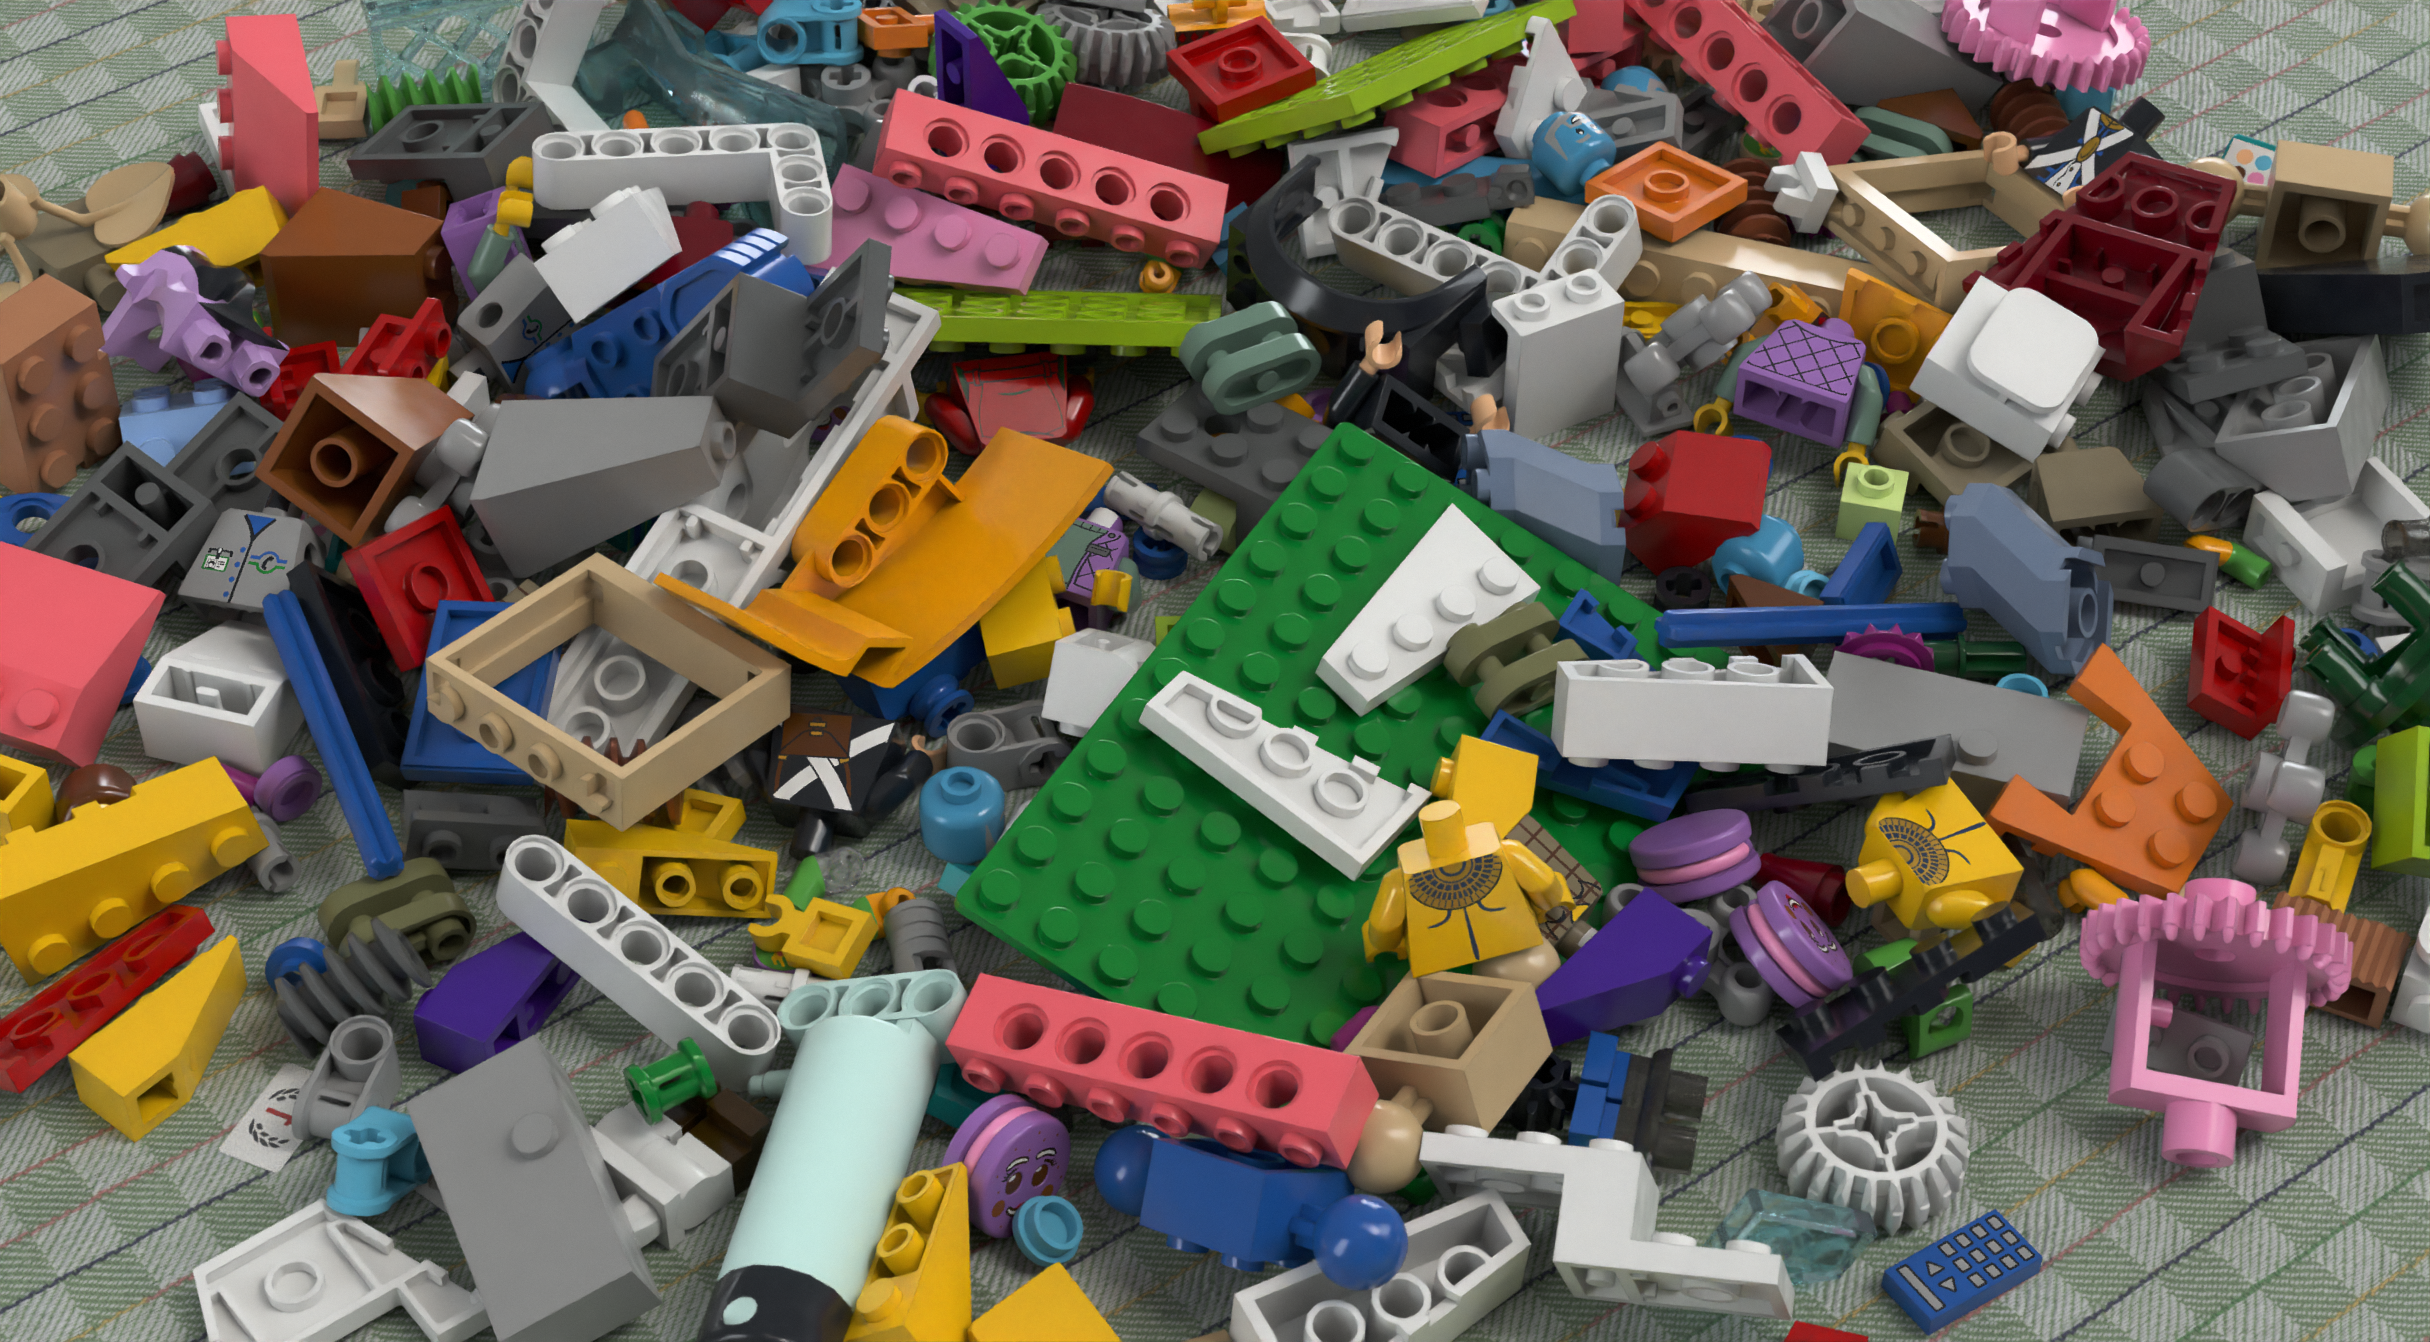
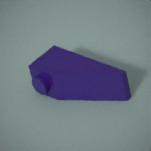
(970, 74)
(1626, 970)
(490, 1002)

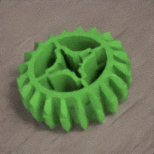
(1026, 51)

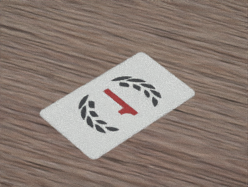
(265, 1130)

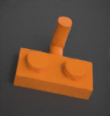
(894, 30)

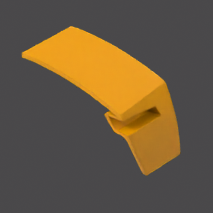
(903, 557)

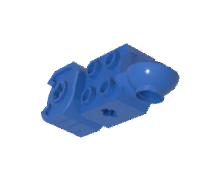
(618, 349)

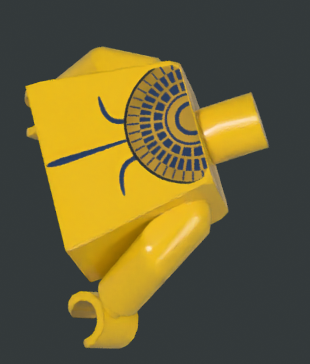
(1933, 861)
(1461, 895)

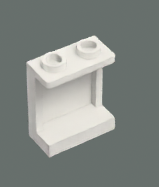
(1560, 353)
(2322, 545)

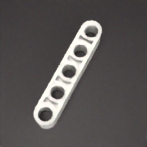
(625, 932)

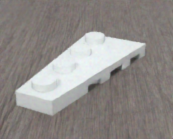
(1313, 795)

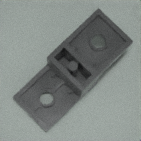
(466, 149)
(2229, 338)
(779, 353)
(1247, 464)
(157, 516)

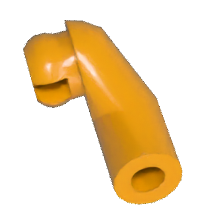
(2087, 889)

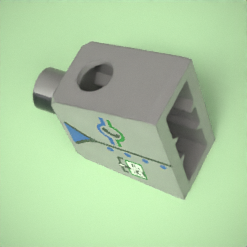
(510, 324)
(249, 560)

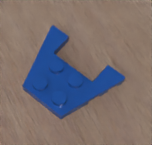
(1621, 782)

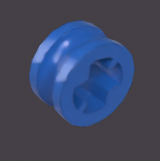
(1158, 564)
(940, 703)

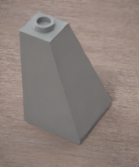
(1878, 50)
(592, 468)

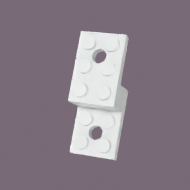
(1608, 1223)

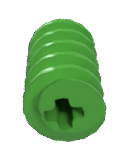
(388, 102)

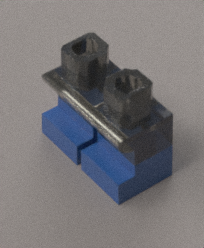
(1626, 1099)

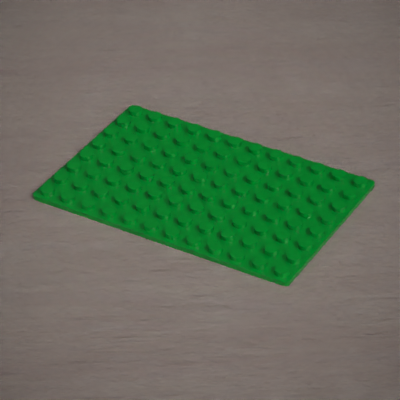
(1191, 901)

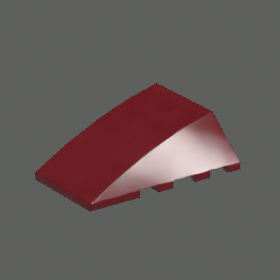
(1159, 137)
(2126, 258)

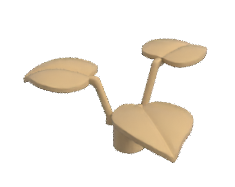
(121, 206)

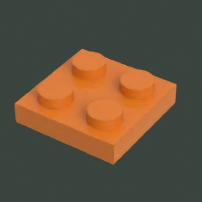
(1670, 190)

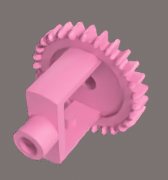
(2051, 40)
(2209, 947)

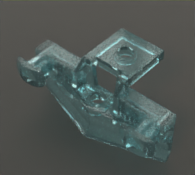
(670, 63)

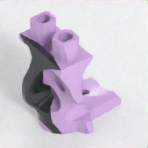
(202, 318)

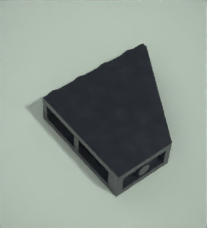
(2349, 296)

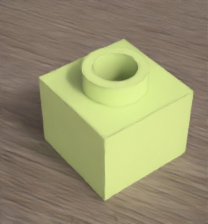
(1871, 495)

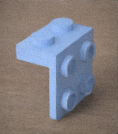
(167, 422)

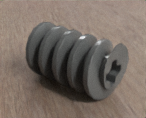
(349, 986)

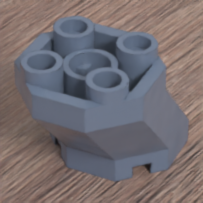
(1549, 496)
(2026, 577)

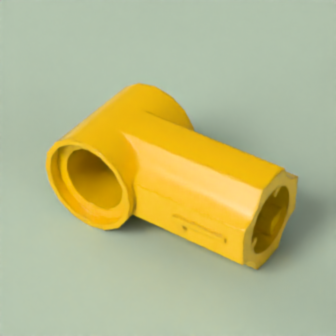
(2331, 854)

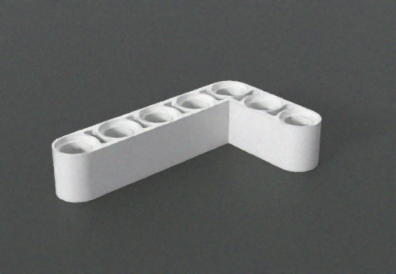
(545, 58)
(697, 164)
(1422, 257)

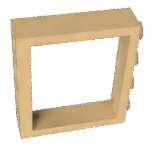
(1875, 220)
(601, 592)

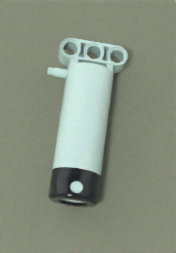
(832, 1153)

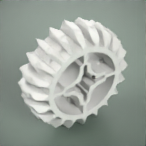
(1873, 1145)

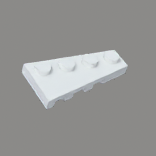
(1404, 630)

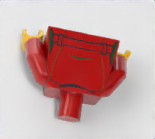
(1013, 392)

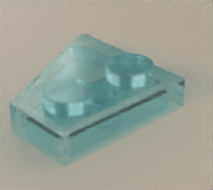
(1811, 1236)

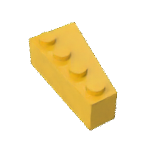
(118, 864)

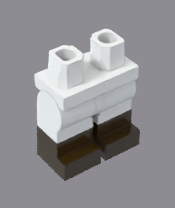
(684, 1165)

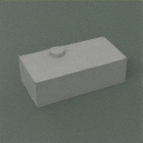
(1990, 727)
(532, 1200)

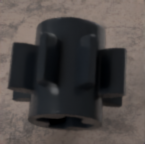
(1544, 1098)

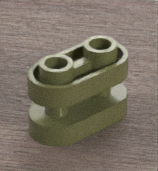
(1511, 659)
(416, 902)

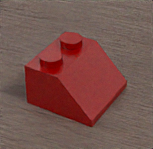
(1692, 496)

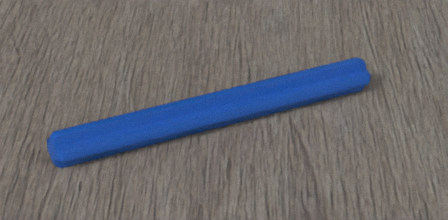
(1803, 623)
(333, 736)

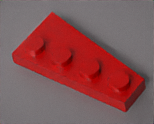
(87, 997)

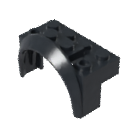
(1330, 318)

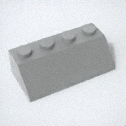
(2312, 429)

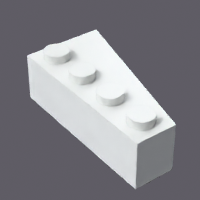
(1693, 713)
(1454, 1274)

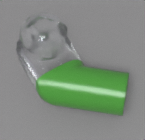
(825, 876)

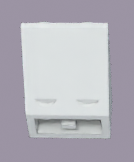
(605, 257)
(1088, 675)
(221, 700)

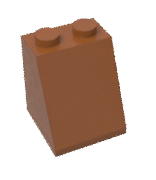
(349, 263)
(357, 448)

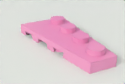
(930, 237)

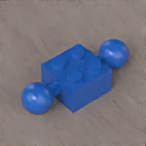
(1251, 1206)

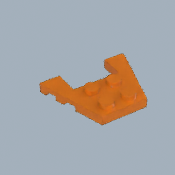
(2145, 806)

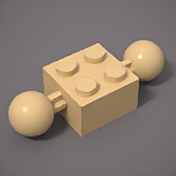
(2323, 206)
(1446, 1056)

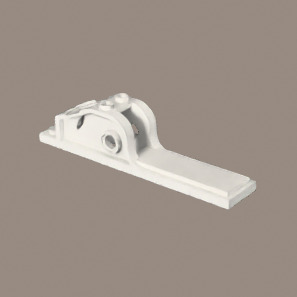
(731, 543)

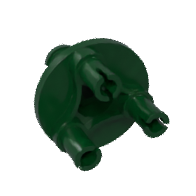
(2375, 689)

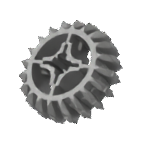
(1113, 42)

